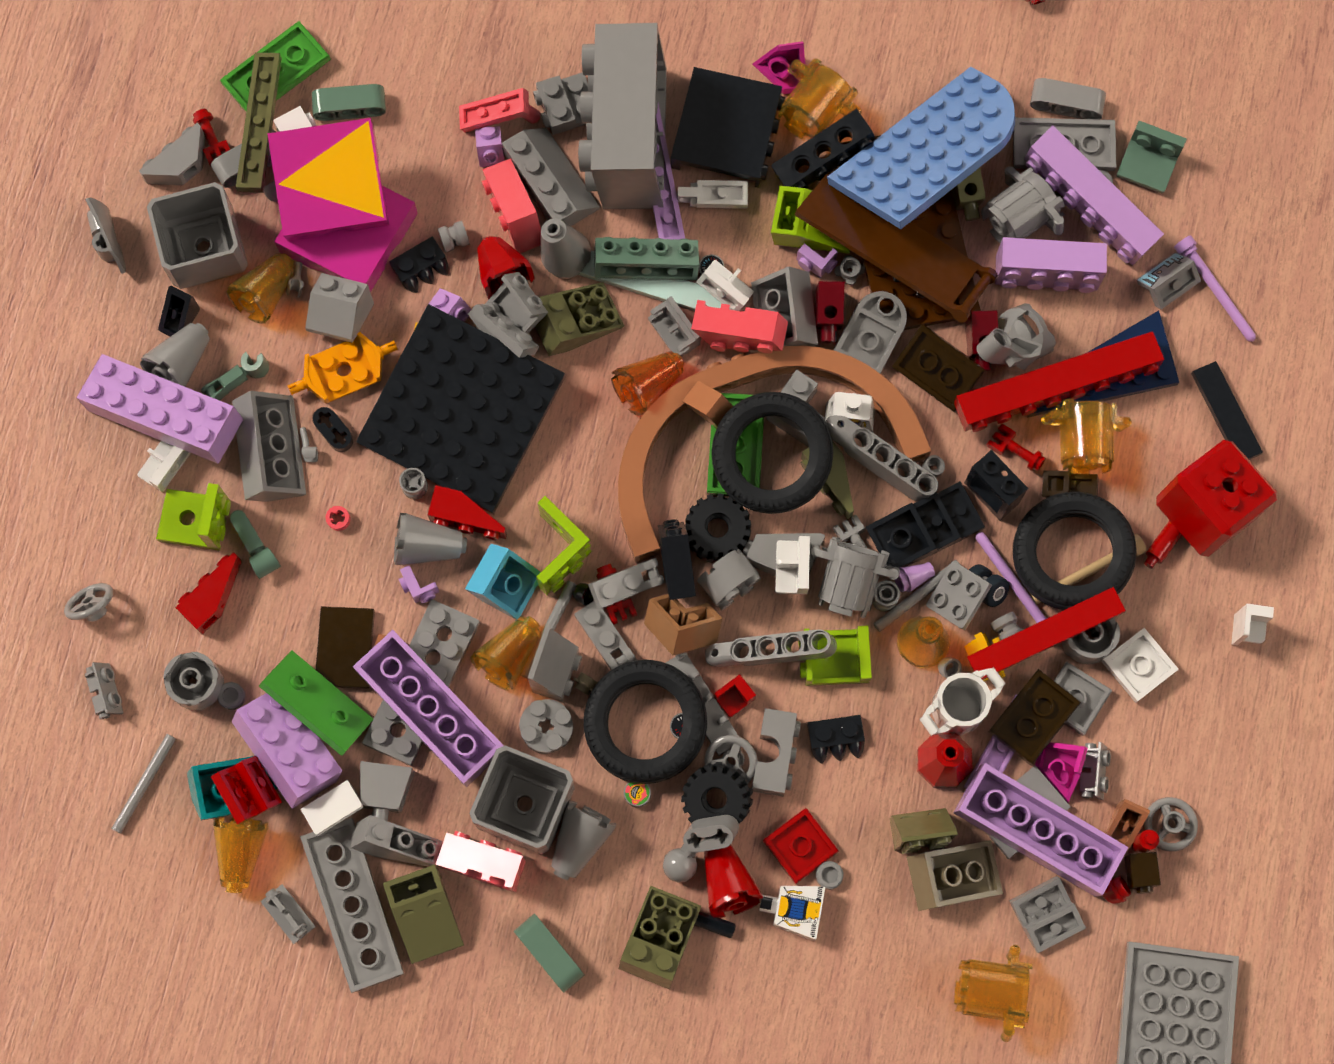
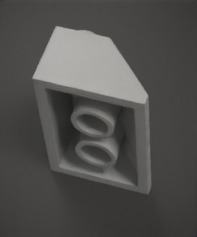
(790, 295)

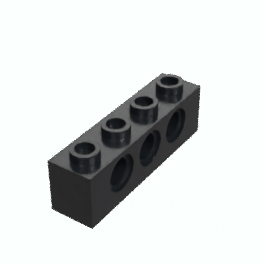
(829, 140)

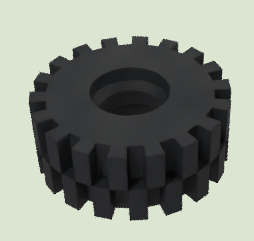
(711, 508)
(719, 777)

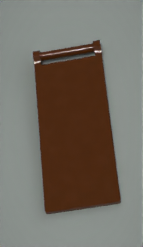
(903, 253)

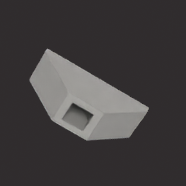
(178, 160)

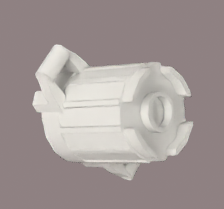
(962, 702)

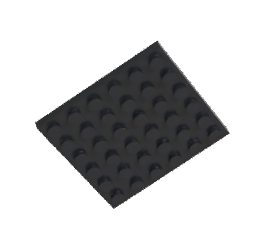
(461, 408)

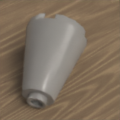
(563, 249)
(178, 355)
(425, 541)
(579, 839)

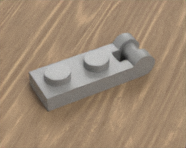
(504, 329)
(625, 583)
(604, 635)

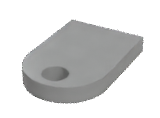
(870, 332)

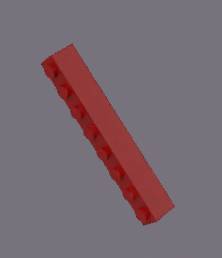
(1059, 381)

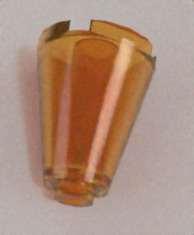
(646, 380)

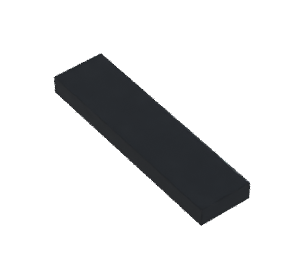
(1226, 409)

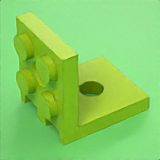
(209, 520)
(570, 558)

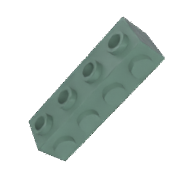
(646, 258)

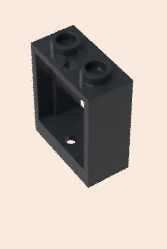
(993, 489)
(676, 559)

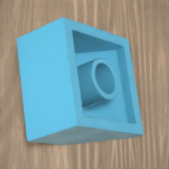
(504, 581)

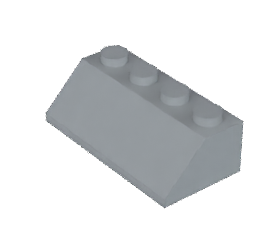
(549, 176)
(269, 447)

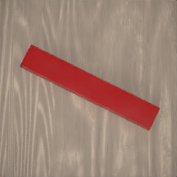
(1048, 632)

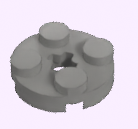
(553, 739)

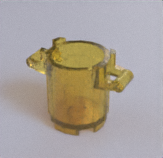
(816, 99)
(1086, 434)
(995, 991)

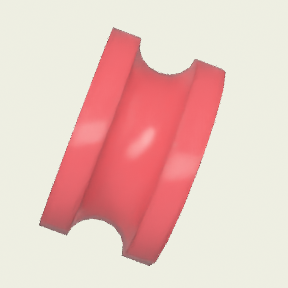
(336, 510)

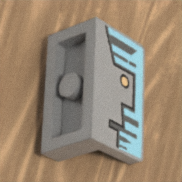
(1170, 279)

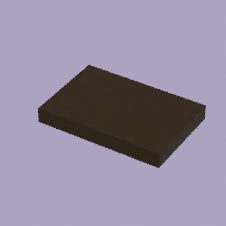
(938, 367)
(342, 641)
(1034, 717)

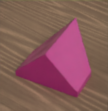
(776, 62)
(1062, 766)

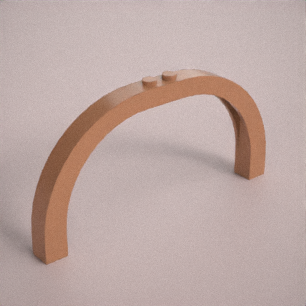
(740, 371)

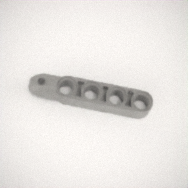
(892, 458)
(728, 652)

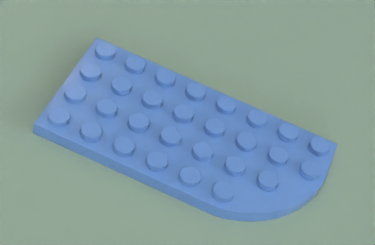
(930, 149)

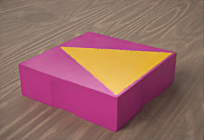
(328, 179)

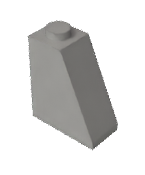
(762, 550)

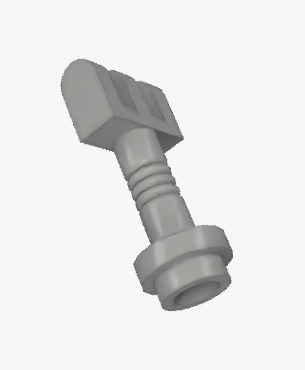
(851, 533)

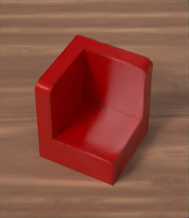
(734, 696)

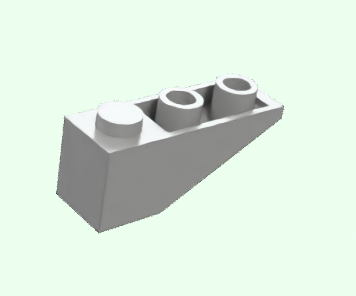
(395, 842)

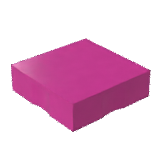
(357, 253)

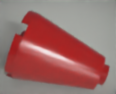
(729, 883)

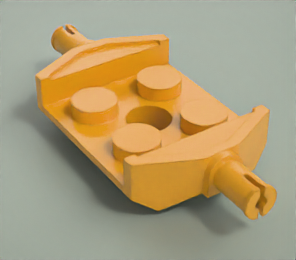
(322, 368)

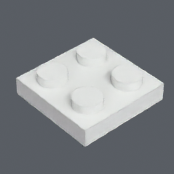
(1139, 665)

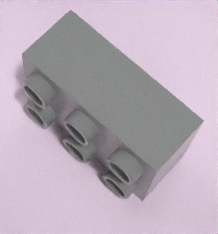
(620, 112)

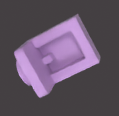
(489, 146)
(813, 262)
(451, 304)
(411, 585)

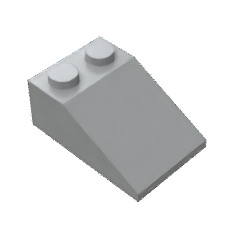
(554, 666)

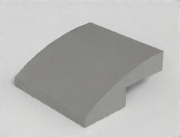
(1047, 914)

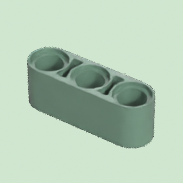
(348, 102)
(549, 953)

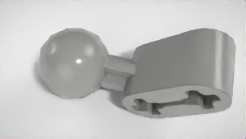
(681, 863)

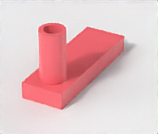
(497, 110)

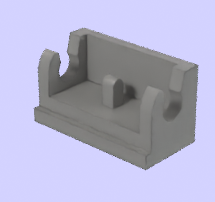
(674, 327)

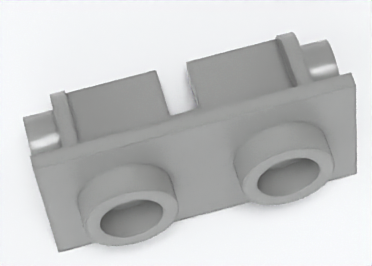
(101, 678)
(1095, 782)
(287, 913)

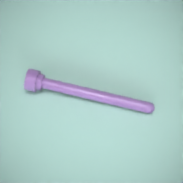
(1188, 248)
(1007, 573)

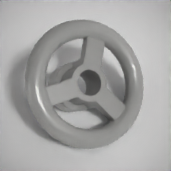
(91, 606)
(734, 752)
(1179, 819)

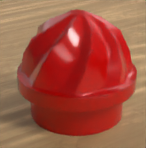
(1117, 891)

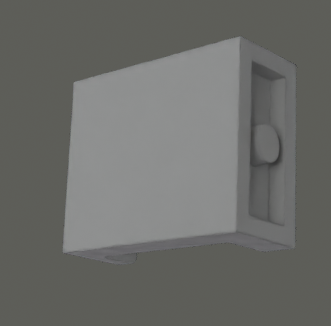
(516, 302)

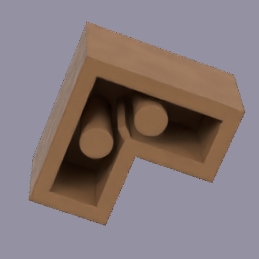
(682, 628)

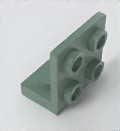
(1151, 157)

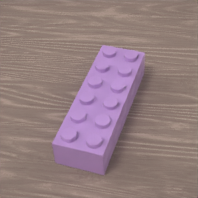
(1092, 196)
(160, 408)
(428, 707)
(1040, 830)

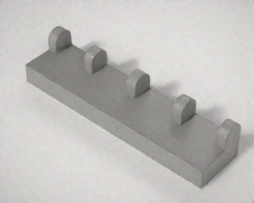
(717, 722)

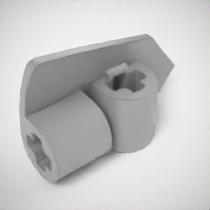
(104, 233)

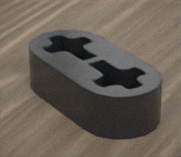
(337, 425)

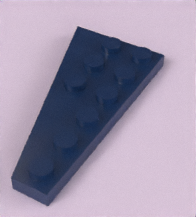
(1163, 378)

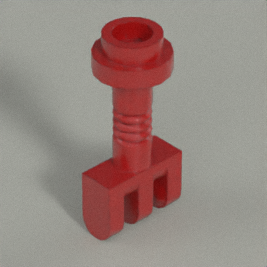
(204, 118)
(1034, 461)
(619, 606)

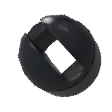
(583, 594)

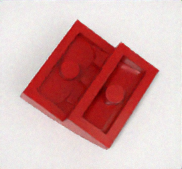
(246, 789)

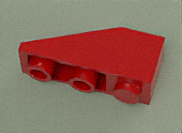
(457, 510)
(208, 599)

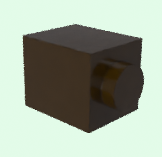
(1142, 872)

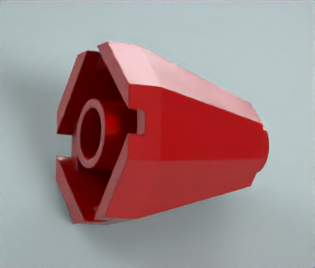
(496, 260)
(938, 767)

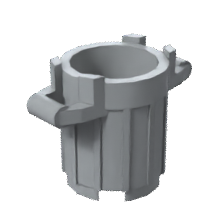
(1024, 207)
(851, 576)

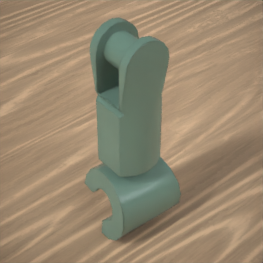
(237, 376)
(261, 558)

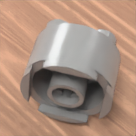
(728, 578)
(1093, 651)
(196, 666)

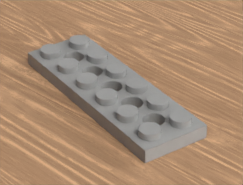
(423, 642)
(369, 912)

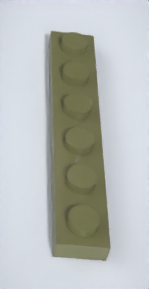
(258, 122)

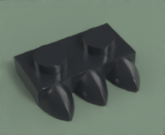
(419, 263)
(835, 735)

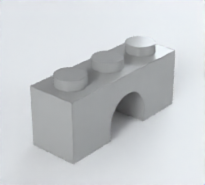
(773, 776)

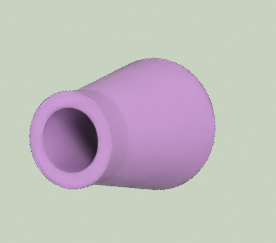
(913, 576)

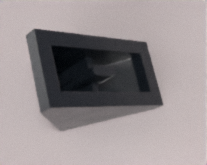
(177, 311)

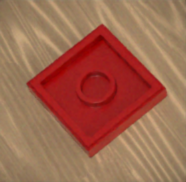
(800, 846)

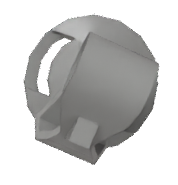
(1015, 340)

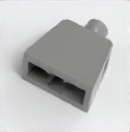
(384, 787)

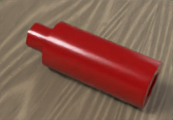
(1162, 545)
(1145, 841)

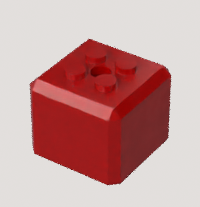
(1204, 509)

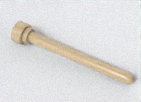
(1096, 567)

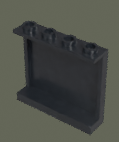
(727, 125)

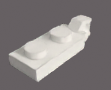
(715, 194)

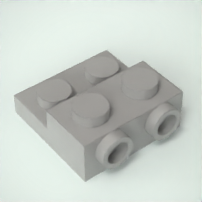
(561, 101)

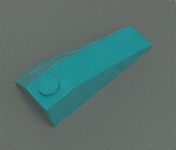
(204, 792)

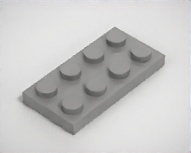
(1091, 137)

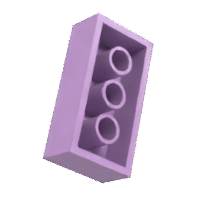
(1051, 264)
(286, 749)

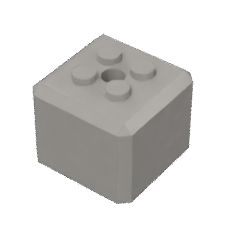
(186, 220)
(518, 776)

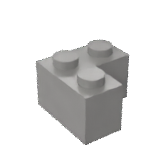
(803, 388)

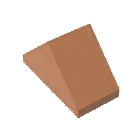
(707, 403)
(1127, 822)

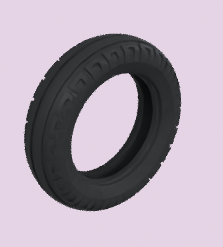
(725, 445)
(1066, 506)
(611, 687)

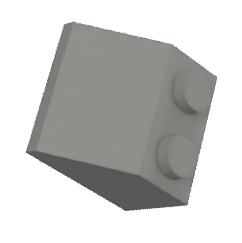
(338, 307)

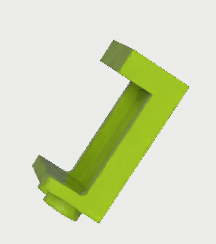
(847, 665)

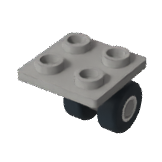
(964, 590)

